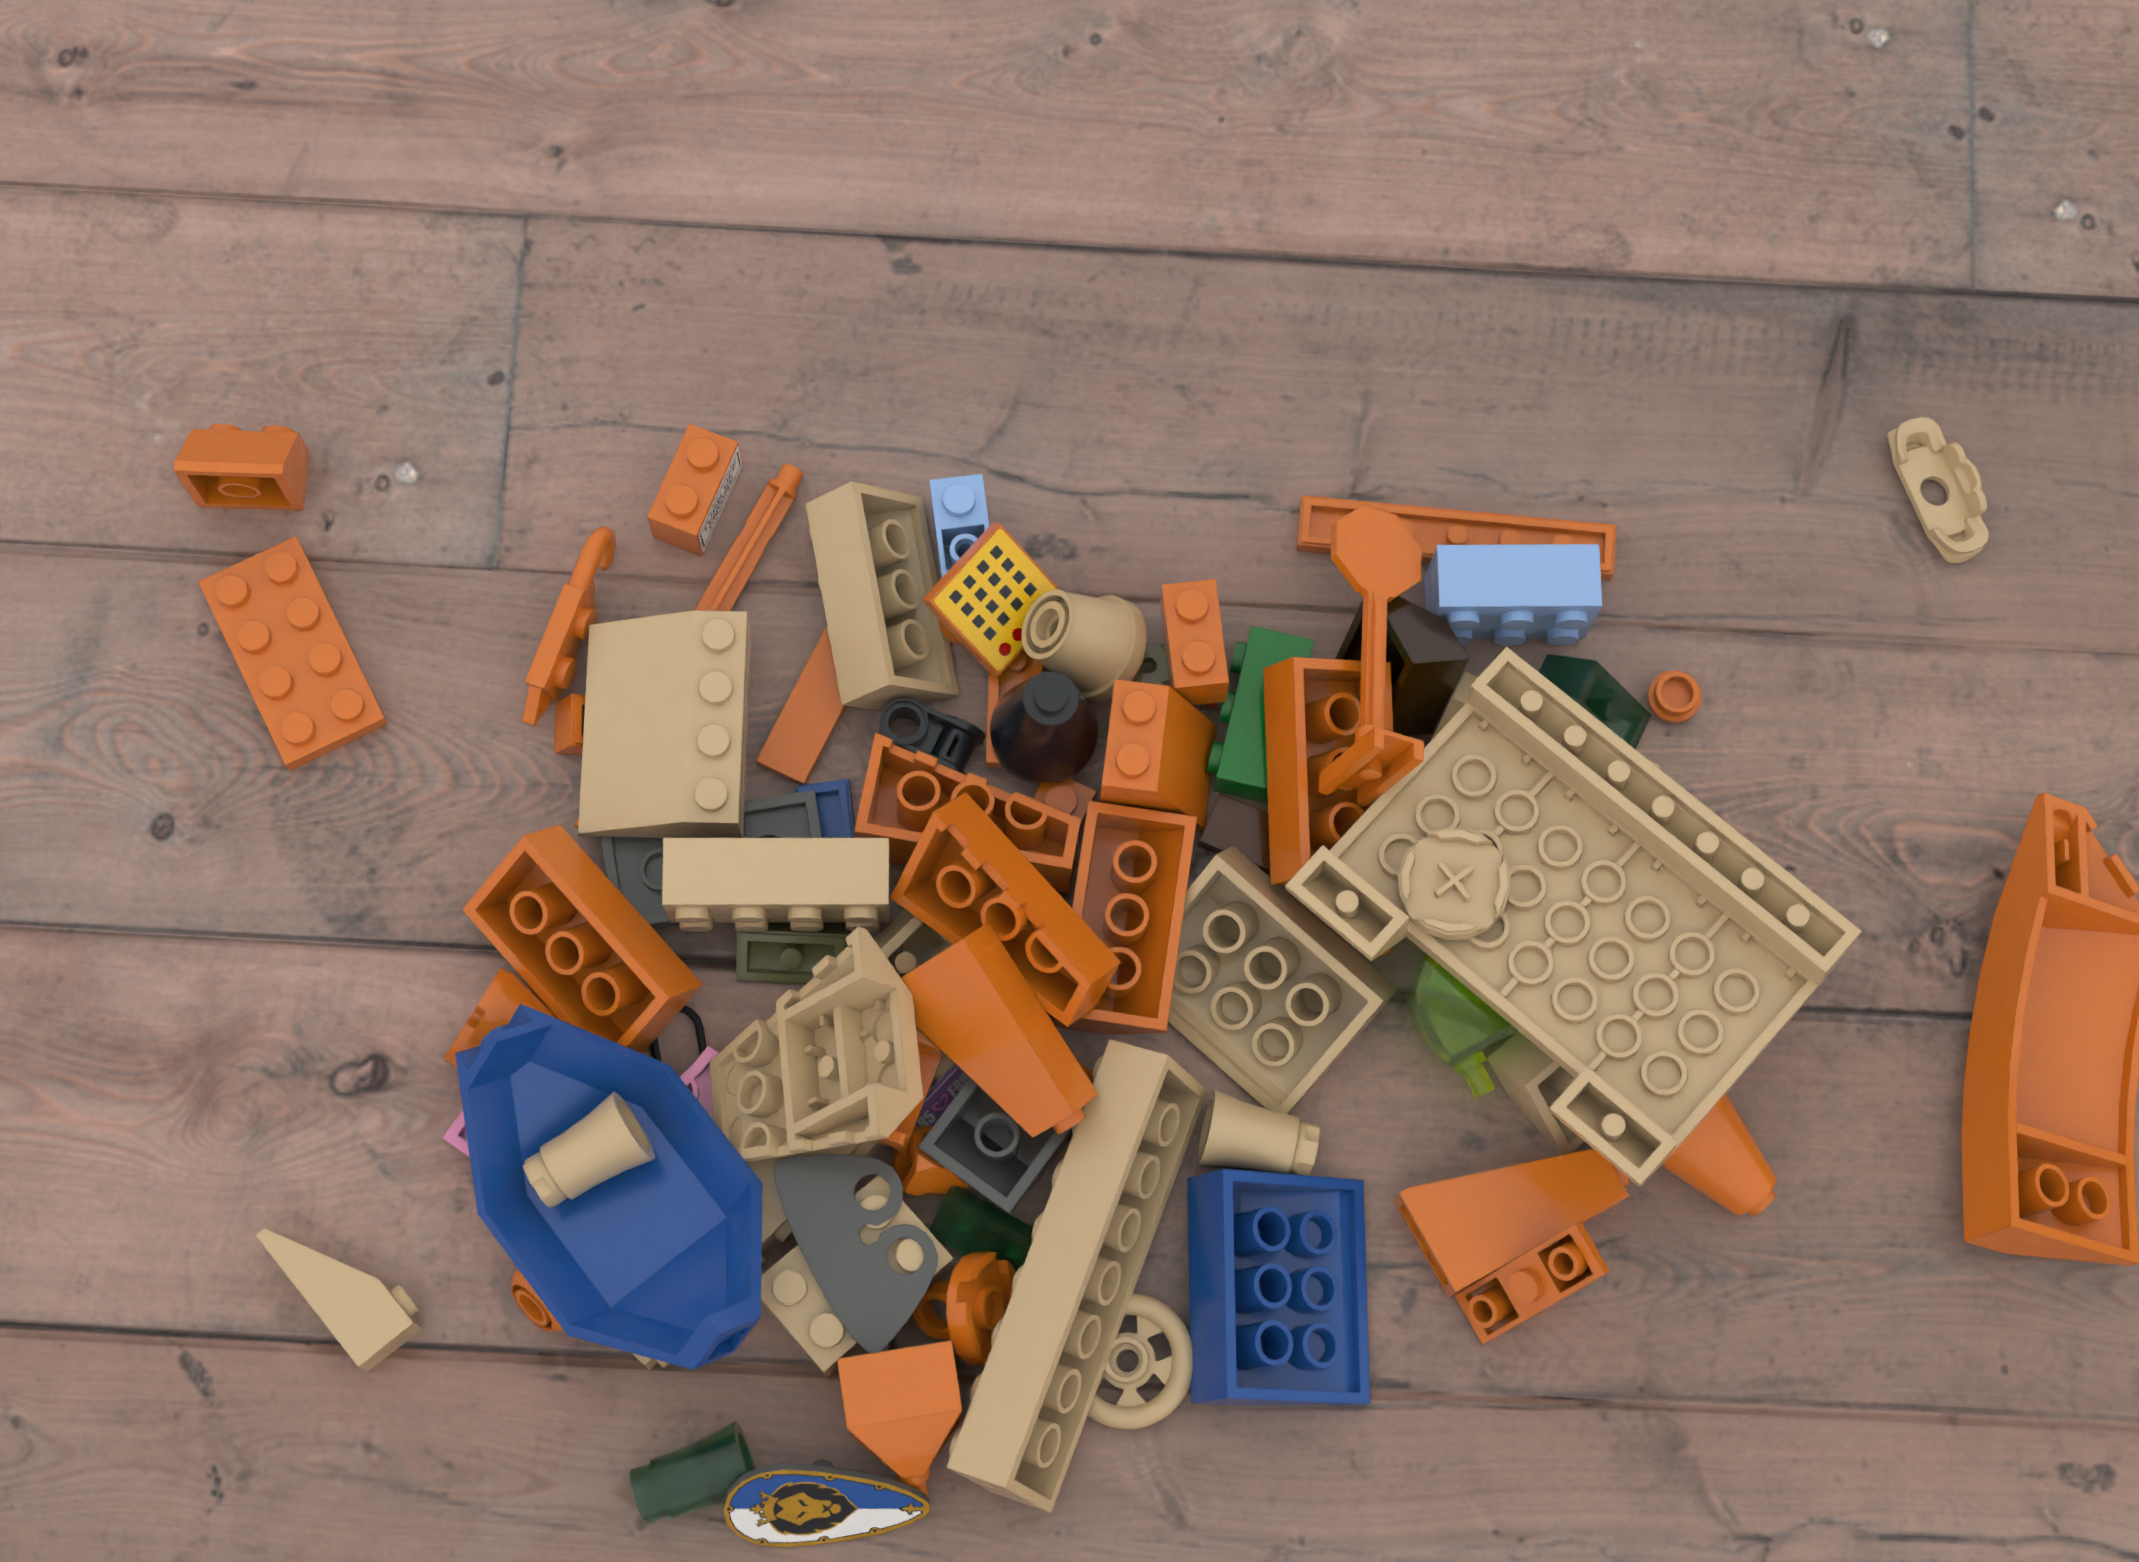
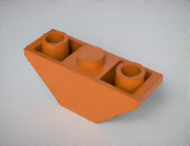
(1532, 1283)

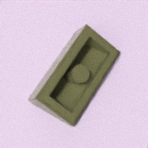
(786, 954)

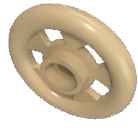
(1174, 1371)

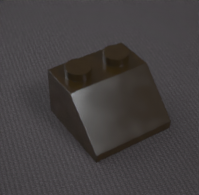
(1423, 663)

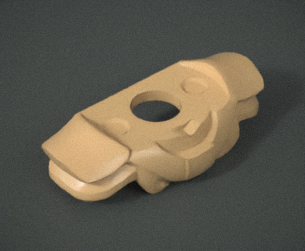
(1923, 454)

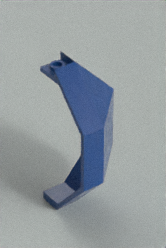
(646, 1259)

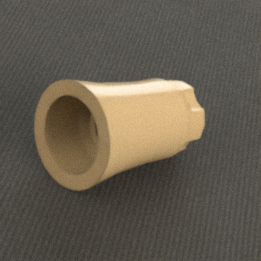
(1255, 1138)
(589, 1152)

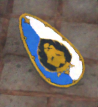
(818, 1504)

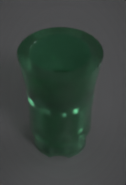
(692, 1475)

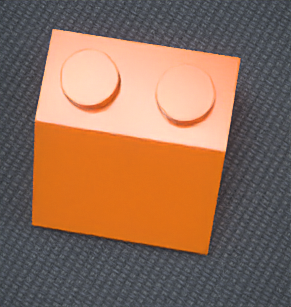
(244, 468)

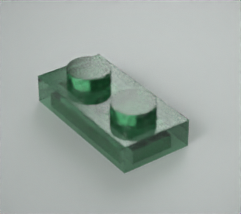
(977, 1226)

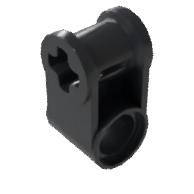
(935, 734)

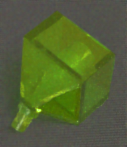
(1455, 1023)

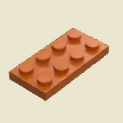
(292, 653)

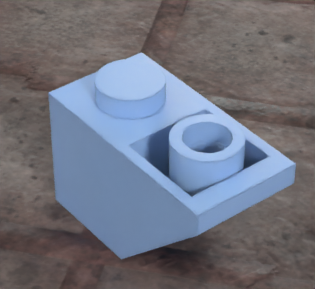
(957, 515)

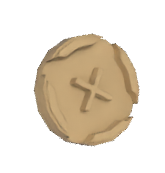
(1454, 883)

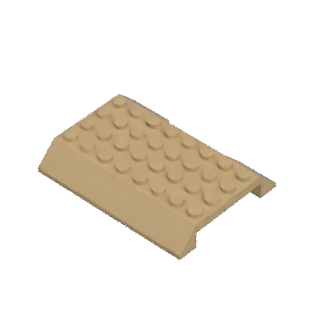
(1636, 920)

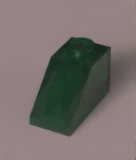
(1598, 694)

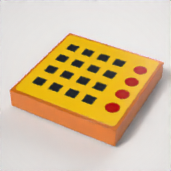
(989, 596)

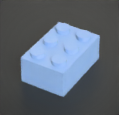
(1516, 591)

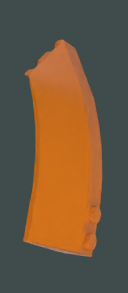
(2056, 1052)

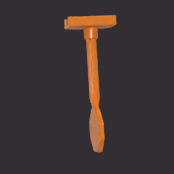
(1380, 564)

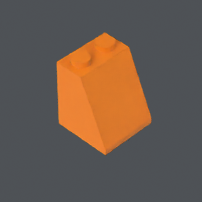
(1157, 751)

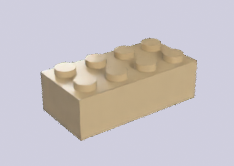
(776, 882)

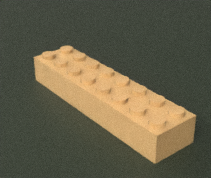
(1077, 1277)

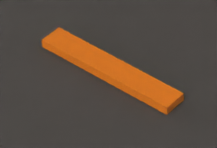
(1455, 527)

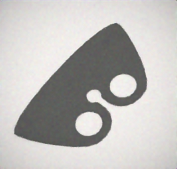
(853, 1275)

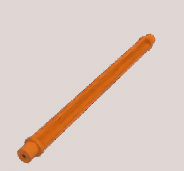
(750, 544)

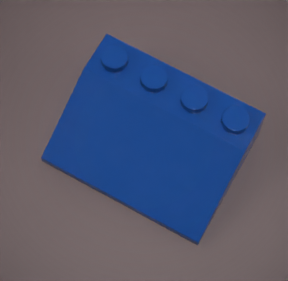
(1277, 1289)

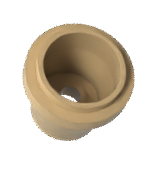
(1086, 639)

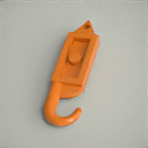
(555, 660)

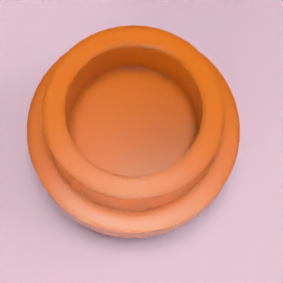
(1674, 696)

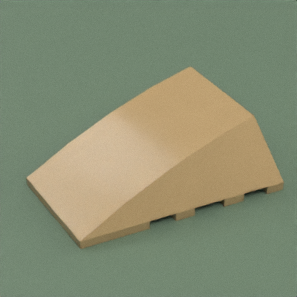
(827, 1065)

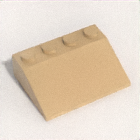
(666, 726)
(1266, 983)

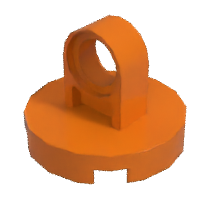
(974, 1305)

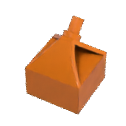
(903, 1406)

